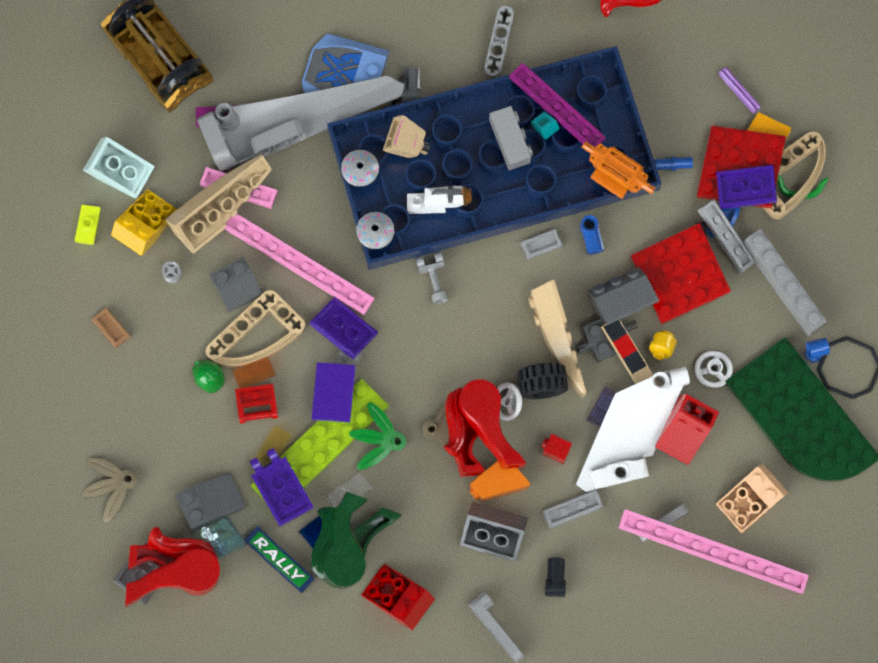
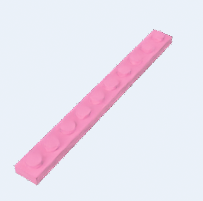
(299, 264)
(713, 551)

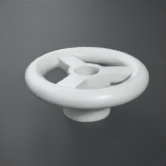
(714, 362)
(512, 401)

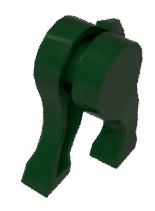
(338, 551)

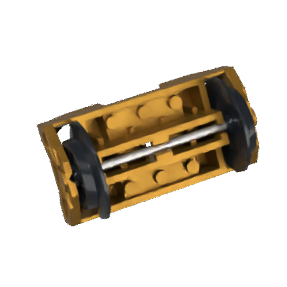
(140, 30)

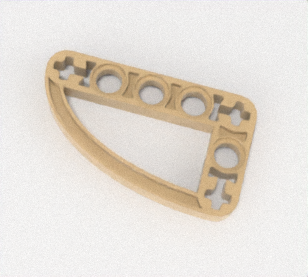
(793, 160)
(246, 316)

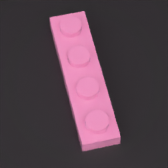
(261, 196)

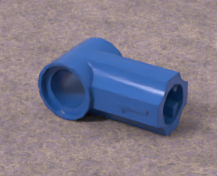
(591, 236)
(817, 349)

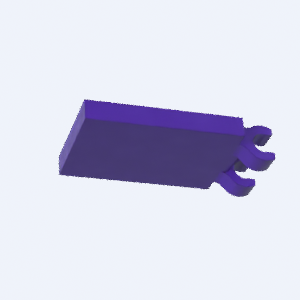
(280, 489)

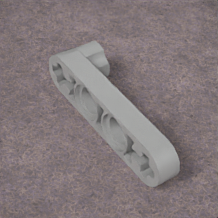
(497, 41)
(479, 606)

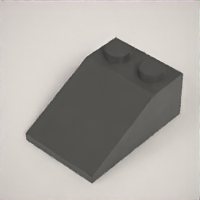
(210, 501)

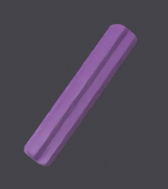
(739, 90)

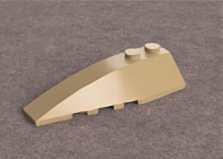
(211, 208)
(552, 322)

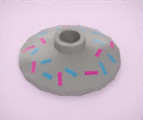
(362, 176)
(371, 238)

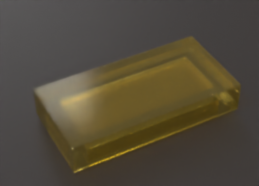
(278, 440)

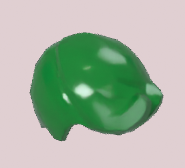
(208, 376)

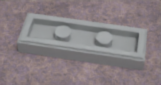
(572, 509)

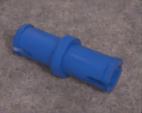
(674, 163)

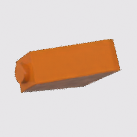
(497, 483)

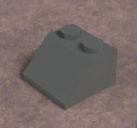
(236, 284)

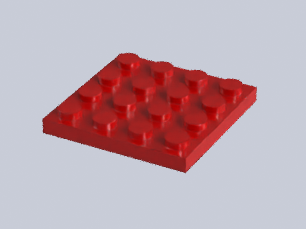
(738, 150)
(682, 273)

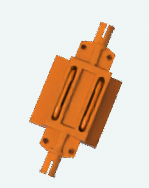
(617, 171)

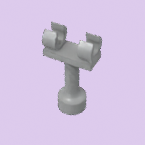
(438, 296)

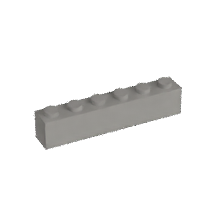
(785, 283)

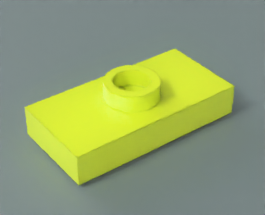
(87, 224)

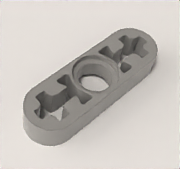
(672, 517)

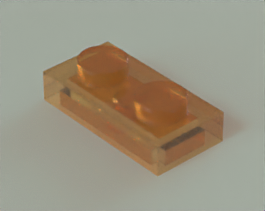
(254, 373)

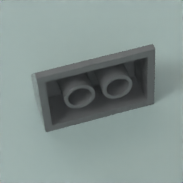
(622, 296)
(493, 531)

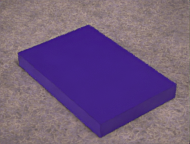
(746, 187)
(343, 328)
(333, 392)

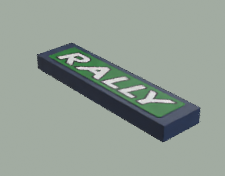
(279, 560)

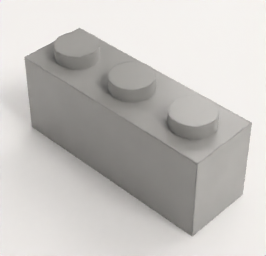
(510, 137)

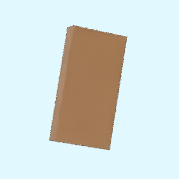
(110, 328)

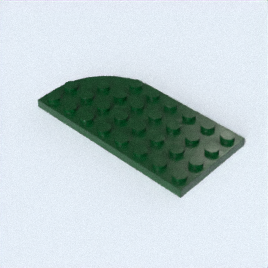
(801, 416)

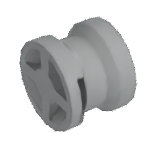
(171, 268)

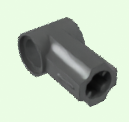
(412, 85)

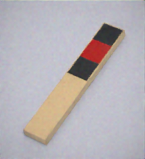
(627, 352)

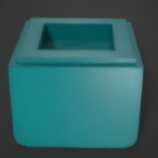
(545, 125)

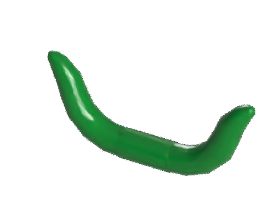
(790, 193)

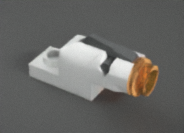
(438, 199)

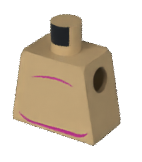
(406, 138)

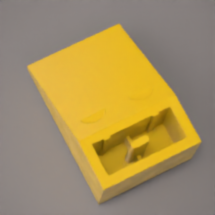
(143, 222)

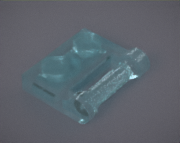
(226, 543)

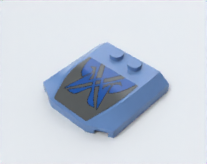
(342, 62)

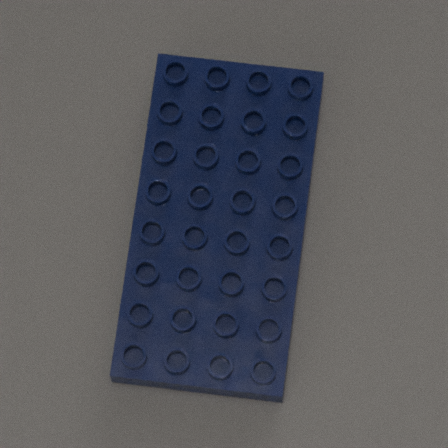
(468, 155)

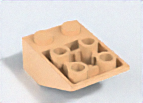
(752, 498)

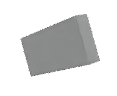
(541, 244)

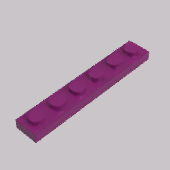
(556, 106)

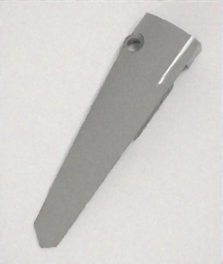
(281, 122)

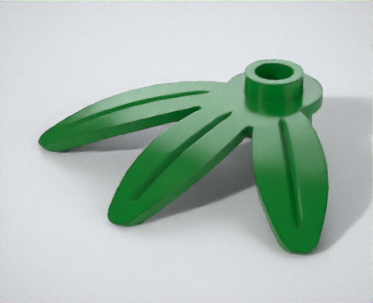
(386, 438)

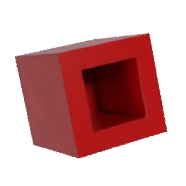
(556, 448)

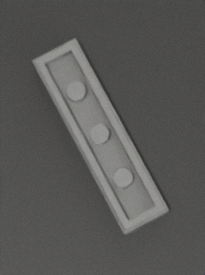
(726, 236)

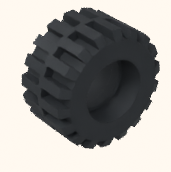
(542, 381)

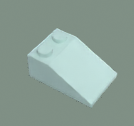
(118, 167)

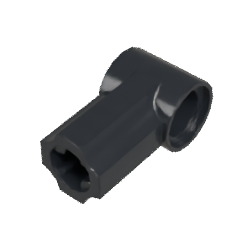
(555, 584)

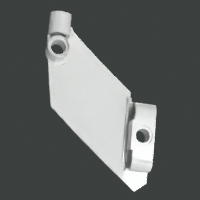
(631, 430)

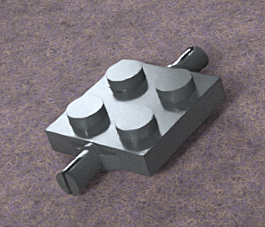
(597, 340)

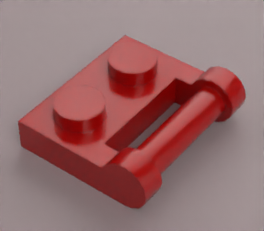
(255, 397)

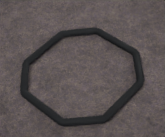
(839, 391)

